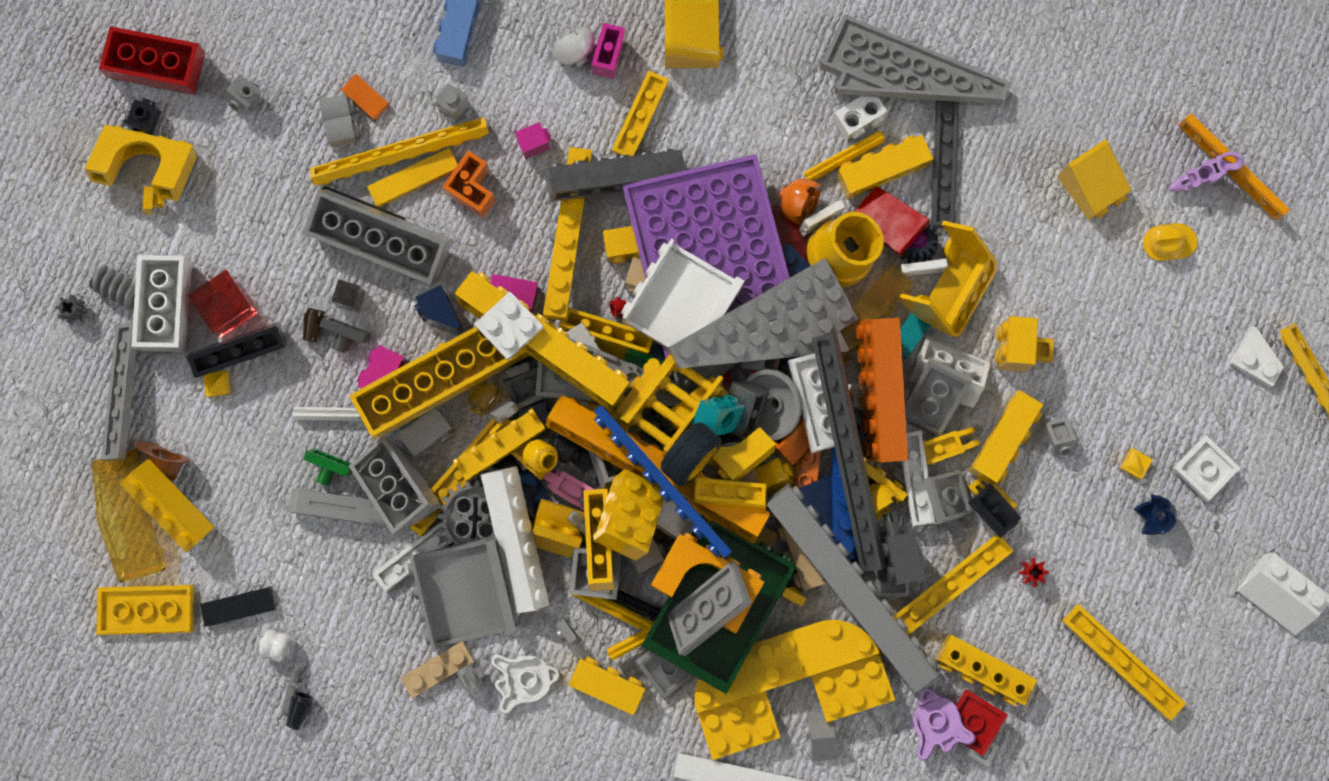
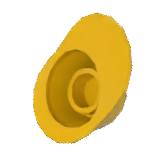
(1170, 242)

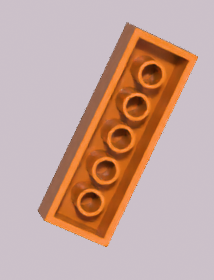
(882, 390)

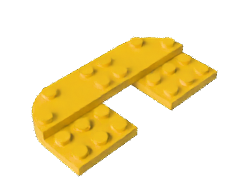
(832, 652)

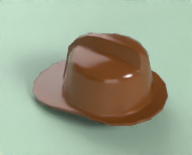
(166, 460)

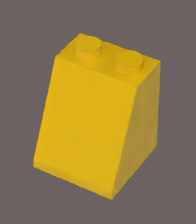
(1095, 181)

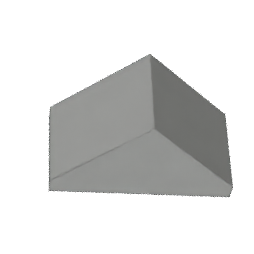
(821, 737)

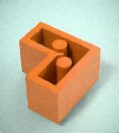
(465, 185)

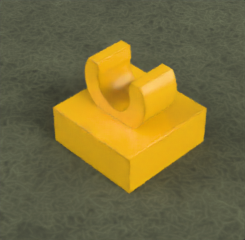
(150, 201)

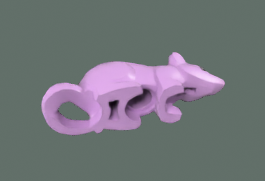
(1208, 172)

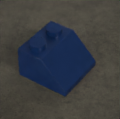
(438, 311)

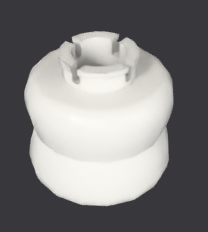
(274, 645)

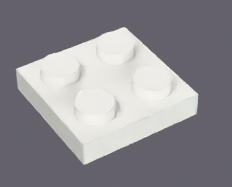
(508, 326)
(1206, 468)

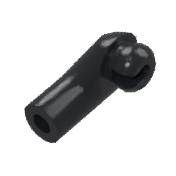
(507, 462)

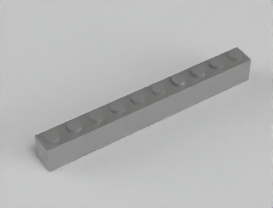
(852, 587)

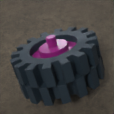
(922, 247)

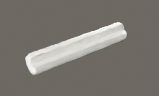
(326, 413)

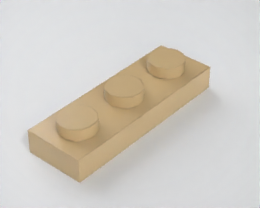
(437, 669)

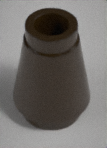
(311, 324)

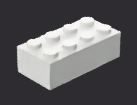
(161, 303)

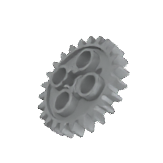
(452, 516)

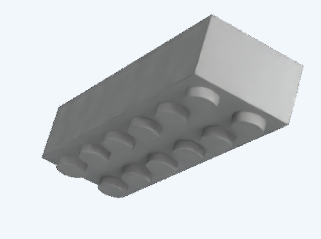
(377, 236)

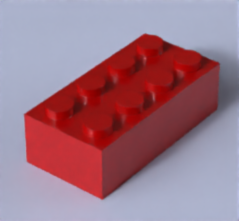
(152, 60)

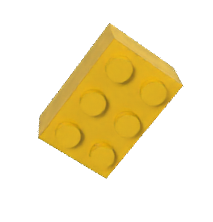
(629, 515)

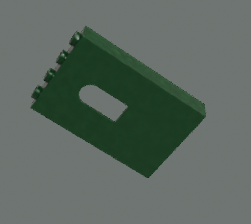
(723, 653)

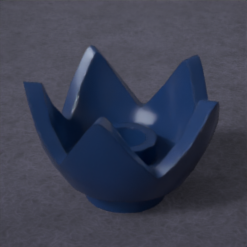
(1152, 513)

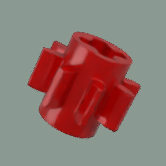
(1033, 566)

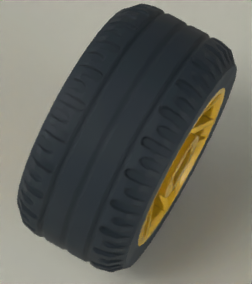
(690, 454)

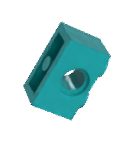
(719, 414)

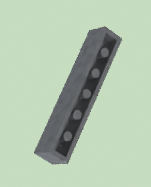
(608, 175)

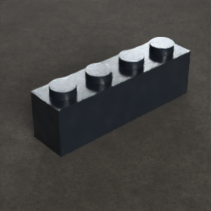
(236, 350)

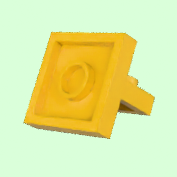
(553, 530)

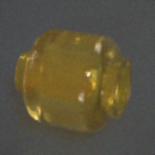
(484, 398)

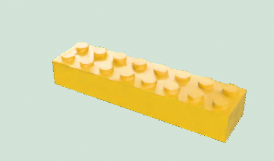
(551, 346)
(429, 382)

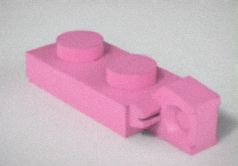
(566, 487)

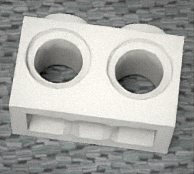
(856, 111)

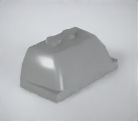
(394, 485)

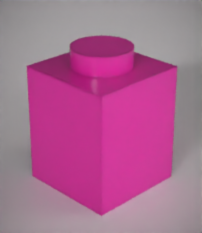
(533, 140)

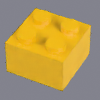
(1016, 344)

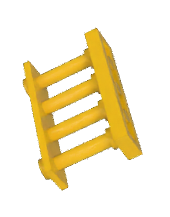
(647, 398)

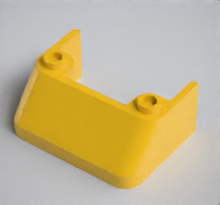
(960, 285)

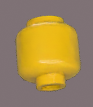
(540, 456)

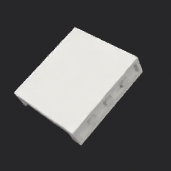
(679, 296)

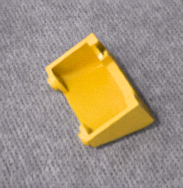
(692, 34)

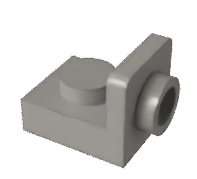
(1061, 436)

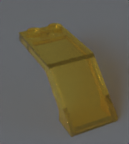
(124, 522)

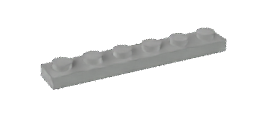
(119, 395)

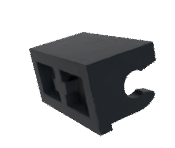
(994, 510)

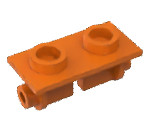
(807, 468)

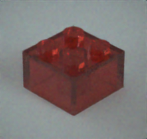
(222, 303)

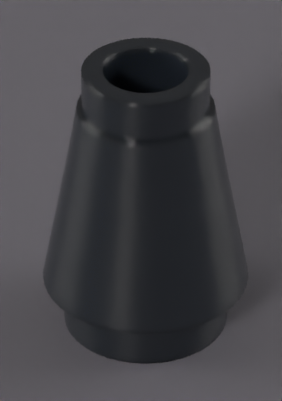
(299, 709)

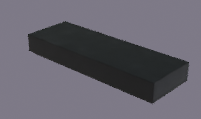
(237, 606)

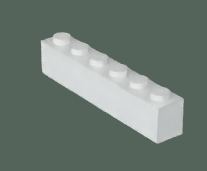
(515, 540)

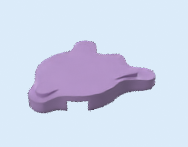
(938, 724)

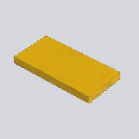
(145, 609)

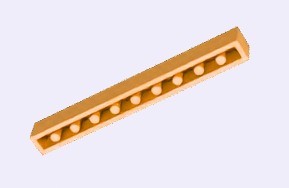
(579, 426)

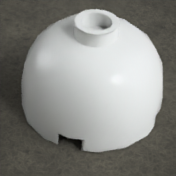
(574, 47)

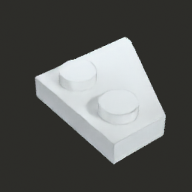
(1257, 358)

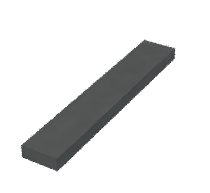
(944, 163)

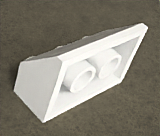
(957, 360)
(1283, 593)

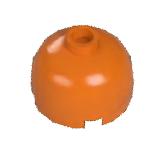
(799, 199)

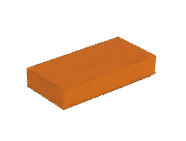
(365, 97)

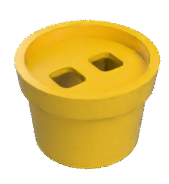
(828, 243)

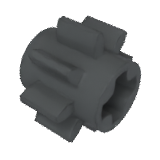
(65, 311)

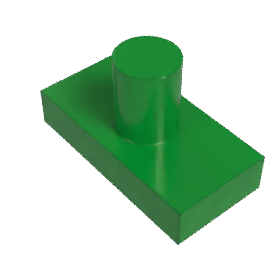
(328, 464)

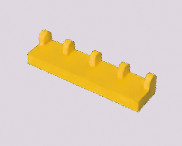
(499, 445)

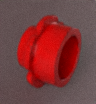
(616, 307)

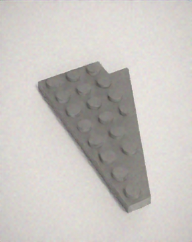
(893, 67)
(773, 323)

